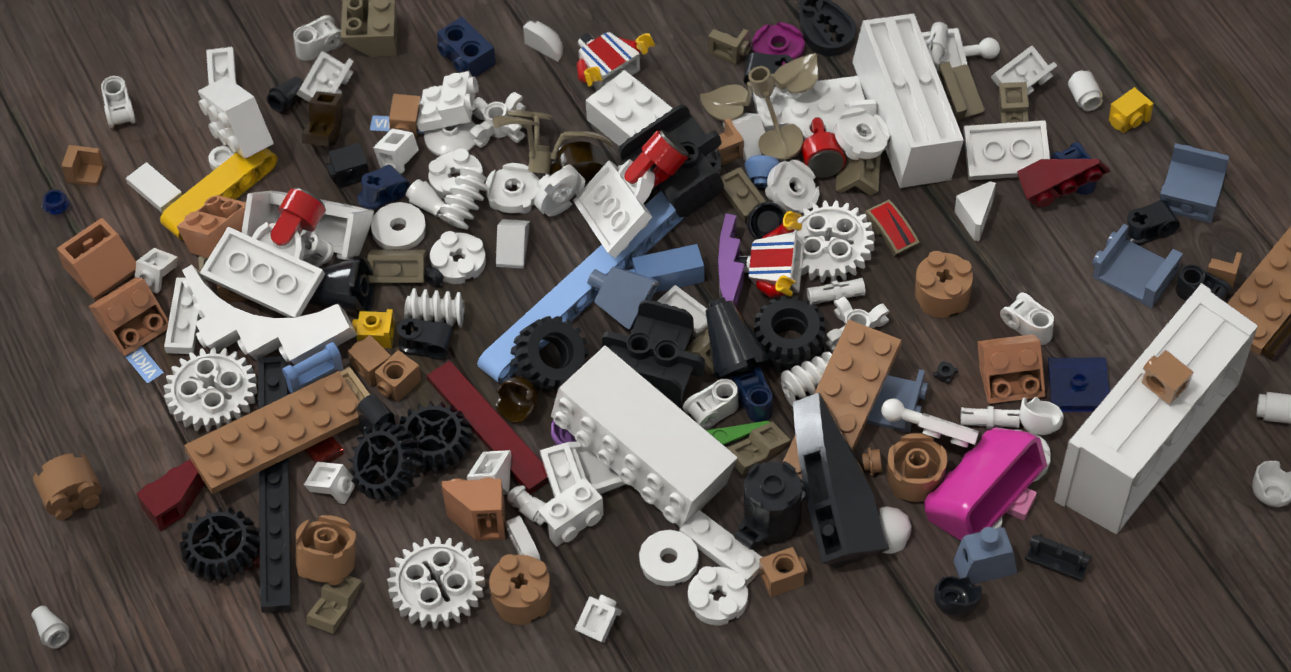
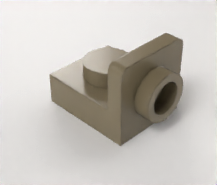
(728, 47)

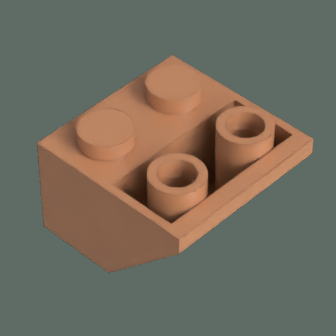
(205, 227)
(97, 259)
(130, 315)
(1011, 368)
(476, 507)

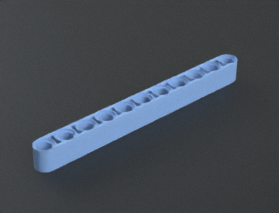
(574, 293)

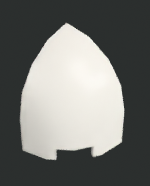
(543, 39)

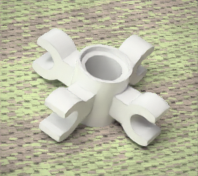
(488, 111)
(844, 311)

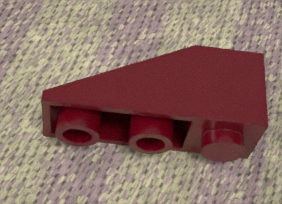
(1053, 178)
(171, 495)

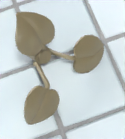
(730, 100)
(539, 154)

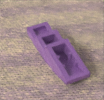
(730, 272)

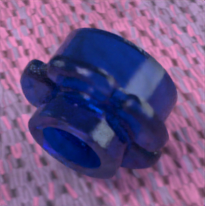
(55, 197)

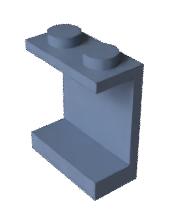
(1194, 182)
(1134, 268)
(907, 392)

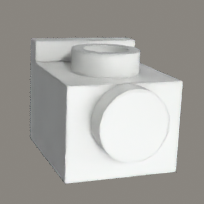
(396, 149)

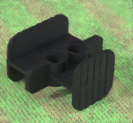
(696, 179)
(660, 333)

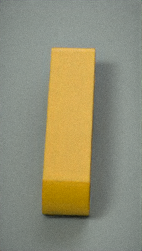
(227, 180)

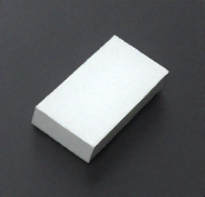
(153, 187)
(680, 299)

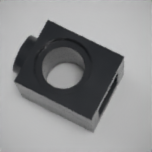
(347, 165)

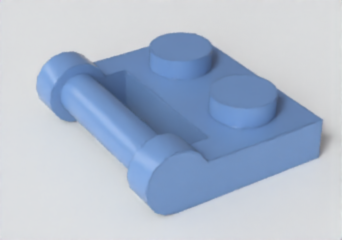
(313, 368)

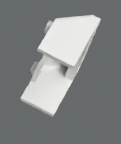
(341, 224)

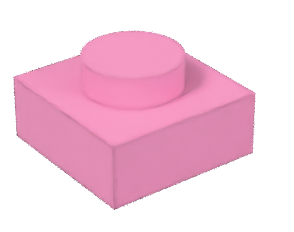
(1023, 504)

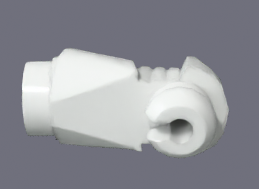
(526, 503)

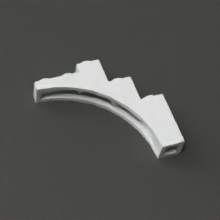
(260, 335)

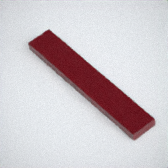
(488, 425)

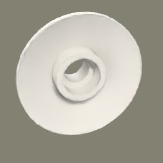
(443, 140)

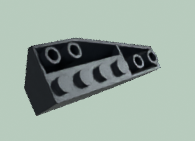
(835, 488)

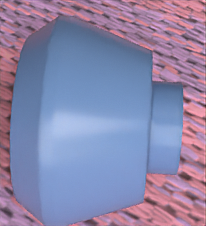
(758, 169)

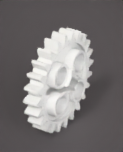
(831, 241)
(210, 389)
(461, 570)

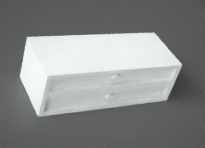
(909, 98)
(642, 436)

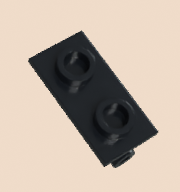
(1058, 557)

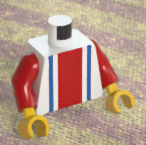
(608, 57)
(777, 259)

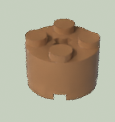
(943, 284)
(915, 467)
(67, 485)
(325, 549)
(520, 589)

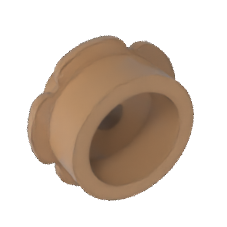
(872, 461)

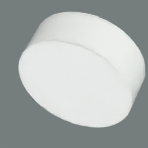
(219, 156)

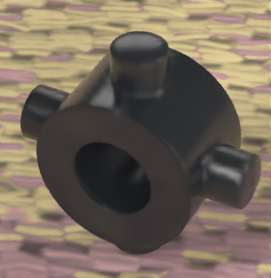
(433, 276)
(945, 372)

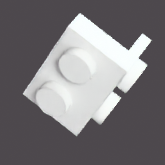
(1027, 68)
(325, 76)
(572, 512)

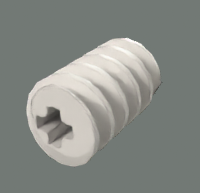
(463, 198)
(435, 307)
(804, 378)

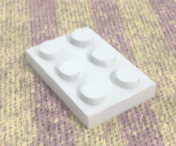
(1004, 148)

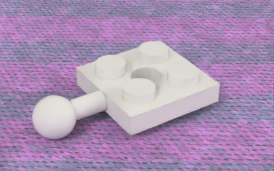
(957, 53)
(894, 410)

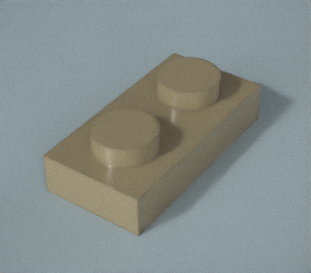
(741, 192)

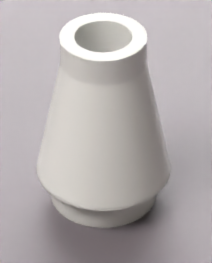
(424, 197)
(51, 629)

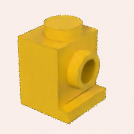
(1130, 110)
(378, 325)

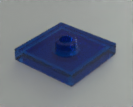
(1078, 383)

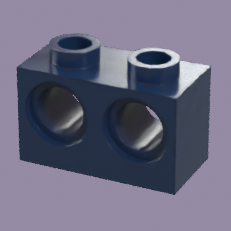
(465, 48)

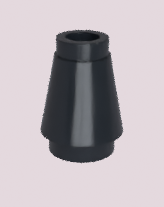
(284, 94)

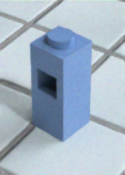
(672, 267)

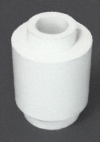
(1085, 90)
(1274, 407)

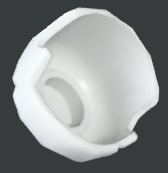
(1040, 416)
(1272, 484)
(896, 527)

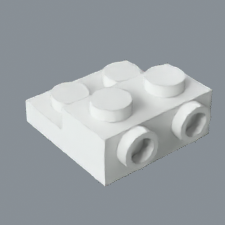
(448, 103)

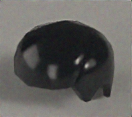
(764, 219)
(957, 596)

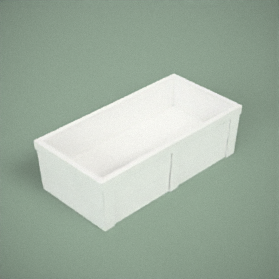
(1139, 436)

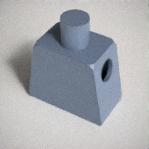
(622, 293)
(985, 556)

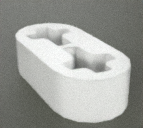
(521, 538)

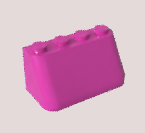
(986, 482)

